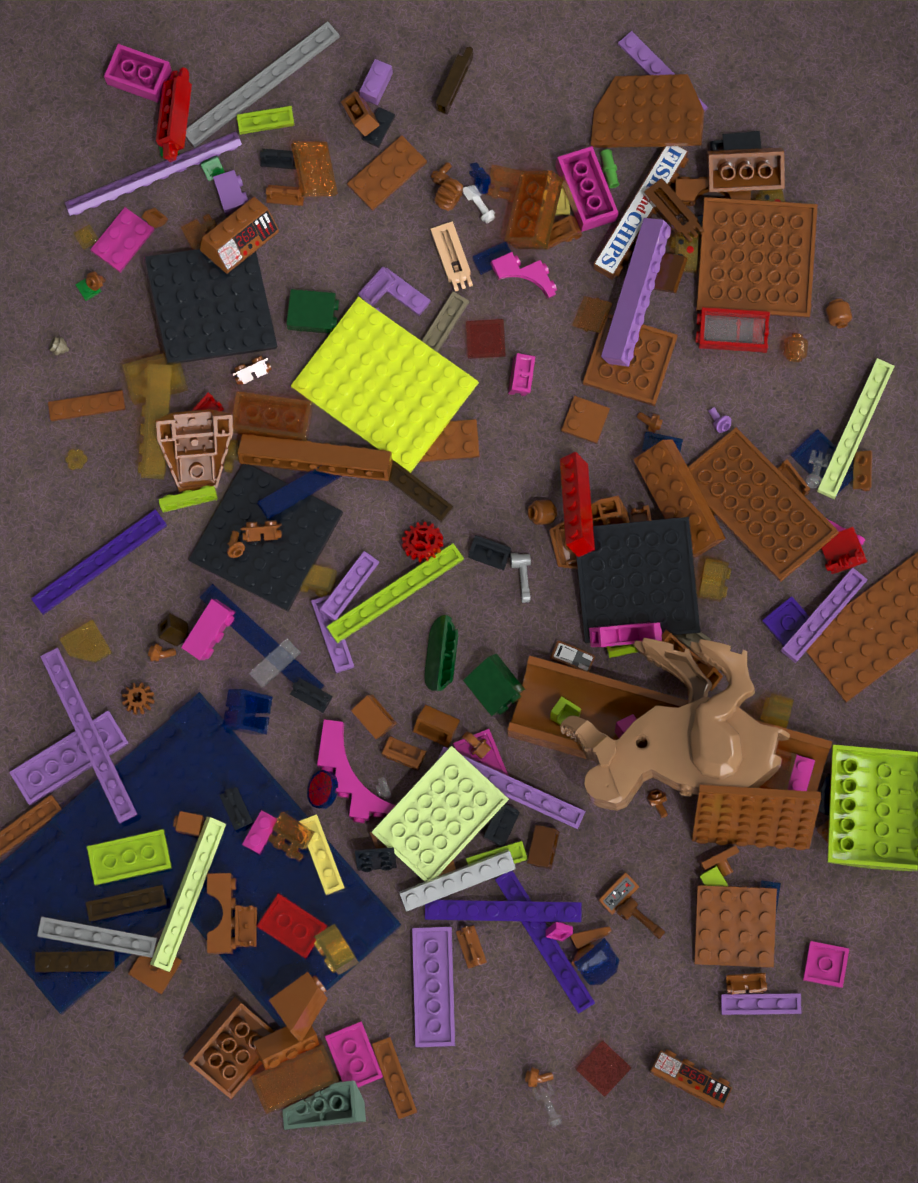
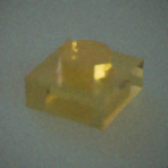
(86, 237)

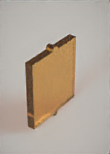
(592, 314)

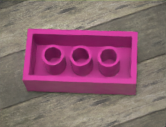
(586, 189)

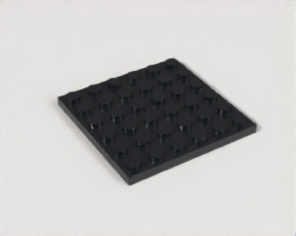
(206, 310)
(266, 567)
(640, 576)

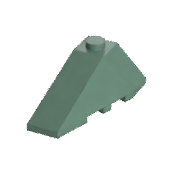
(332, 1106)

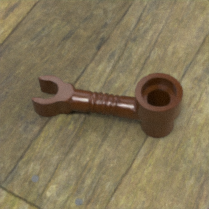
(629, 909)

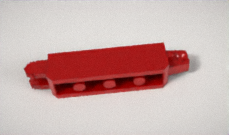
(174, 113)

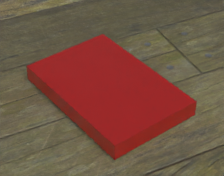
(291, 925)

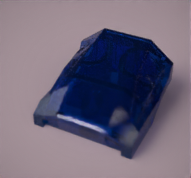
(598, 964)

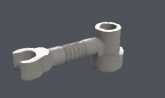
(521, 561)

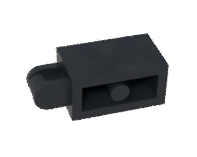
(737, 141)

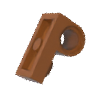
(565, 231)

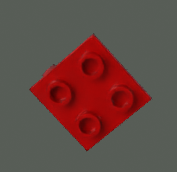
(843, 551)

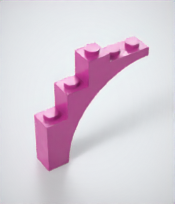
(333, 757)

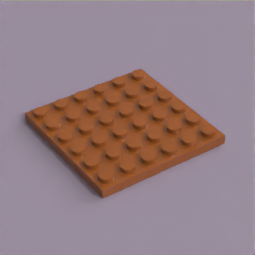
(757, 256)
(755, 816)

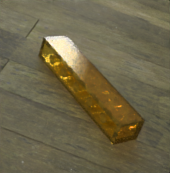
(157, 406)

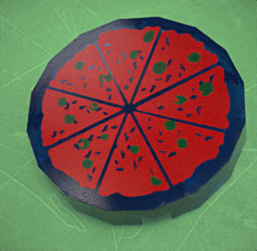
(322, 789)

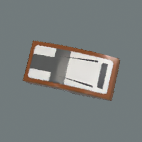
(572, 656)

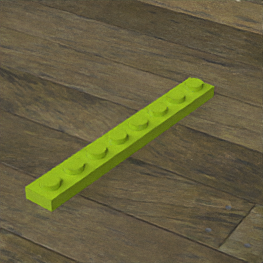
(394, 593)

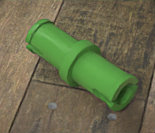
(609, 168)

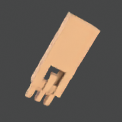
(450, 250)

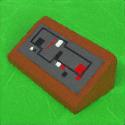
(618, 893)

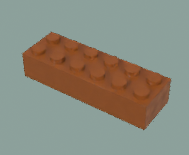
(679, 494)

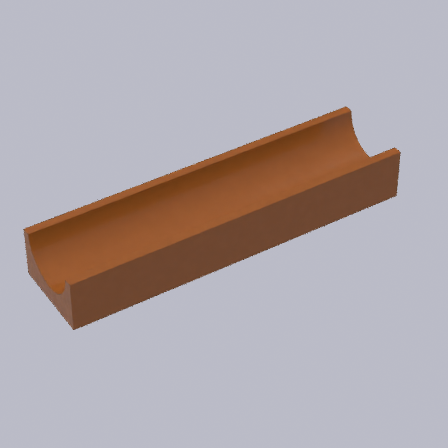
(607, 702)

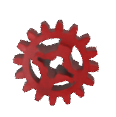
(417, 547)

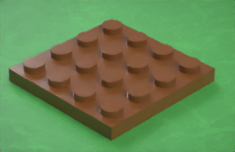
(646, 369)
(735, 926)

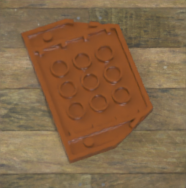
(648, 113)

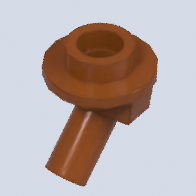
(440, 176)
(94, 281)
(653, 422)
(235, 548)
(155, 653)
(656, 799)
(534, 1078)

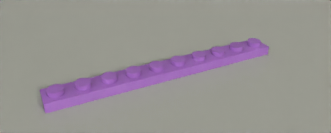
(148, 175)
(88, 735)

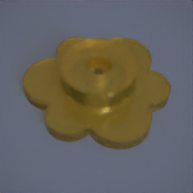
(72, 455)

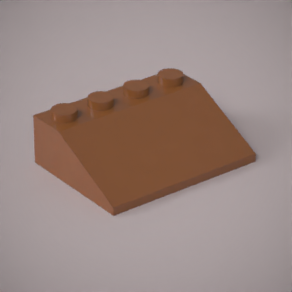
(227, 1049)

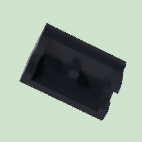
(489, 552)
(501, 825)

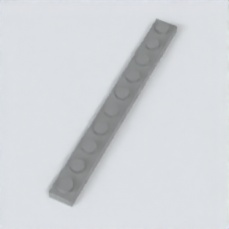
(261, 84)

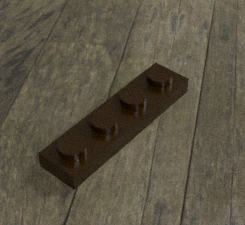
(419, 492)
(126, 903)
(75, 961)

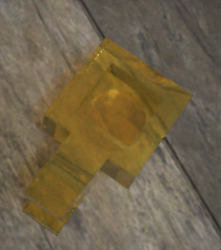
(232, 455)

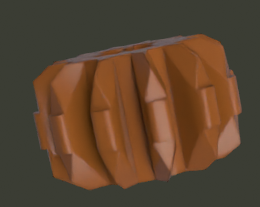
(449, 194)
(145, 696)

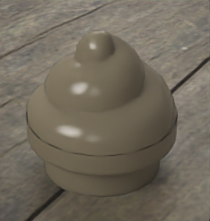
(58, 346)

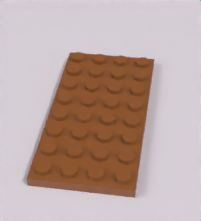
(760, 505)
(871, 633)

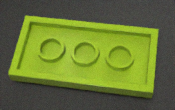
(129, 857)

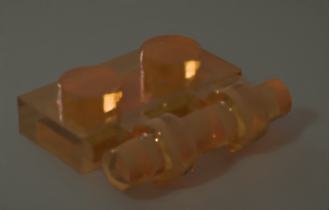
(506, 178)
(195, 231)
(292, 830)

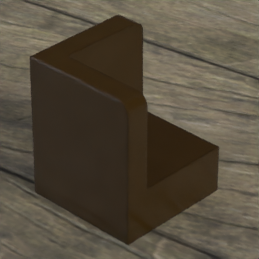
(173, 630)

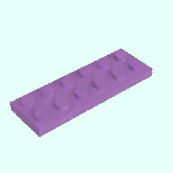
(64, 761)
(433, 987)

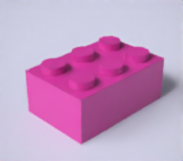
(137, 73)

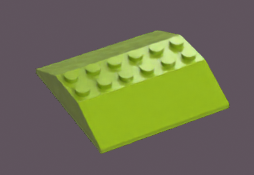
(873, 808)

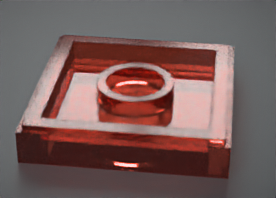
(485, 338)
(603, 1068)

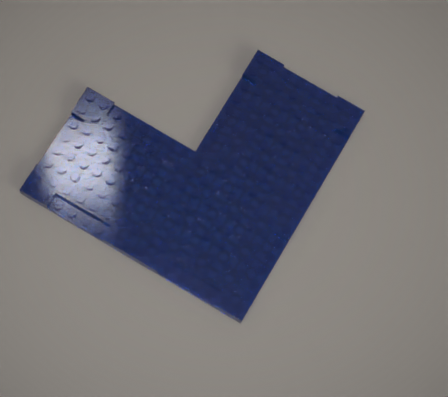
(175, 771)

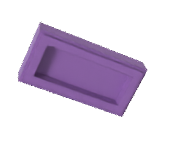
(377, 286)

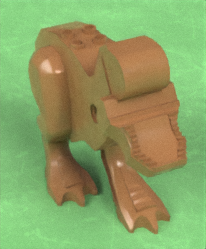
(687, 745)

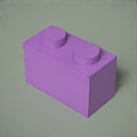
(376, 82)
(229, 191)

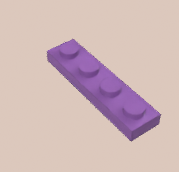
(349, 586)
(338, 652)
(760, 1004)

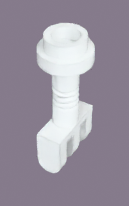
(472, 193)

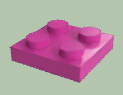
(826, 964)

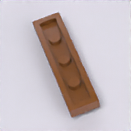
(86, 405)
(28, 824)
(394, 1078)

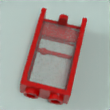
(733, 329)

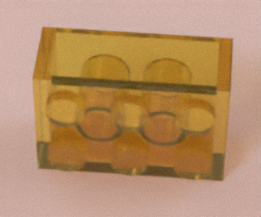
(135, 377)
(334, 946)

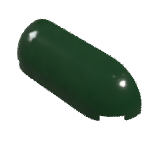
(441, 654)

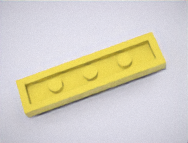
(323, 857)

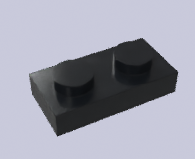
(385, 120)

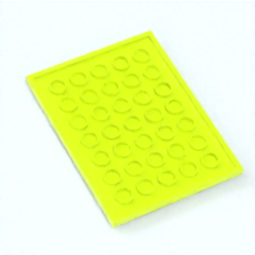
(384, 384)

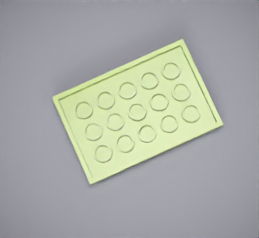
(440, 815)

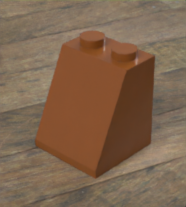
(300, 1004)

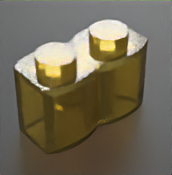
(713, 580)
(777, 710)

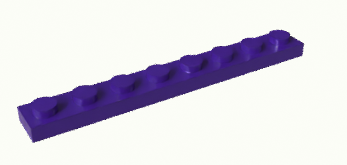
(99, 562)
(504, 911)
(548, 947)

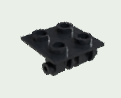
(375, 859)

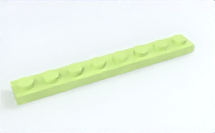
(855, 428)
(188, 894)

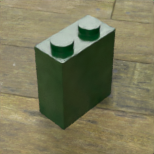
(312, 311)
(494, 685)

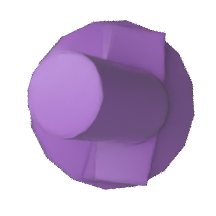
(721, 423)

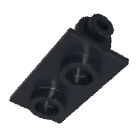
(277, 159)
(311, 695)
(236, 808)

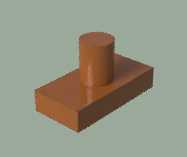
(721, 861)

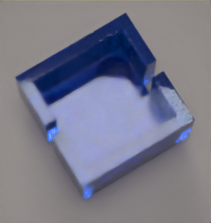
(242, 711)

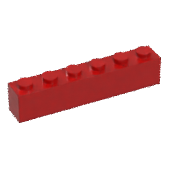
(577, 504)

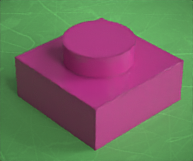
(559, 931)

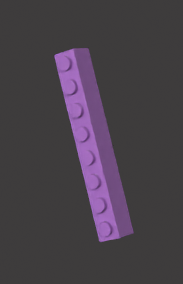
(636, 292)

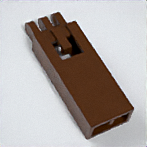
(669, 206)

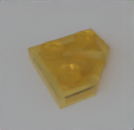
(86, 643)

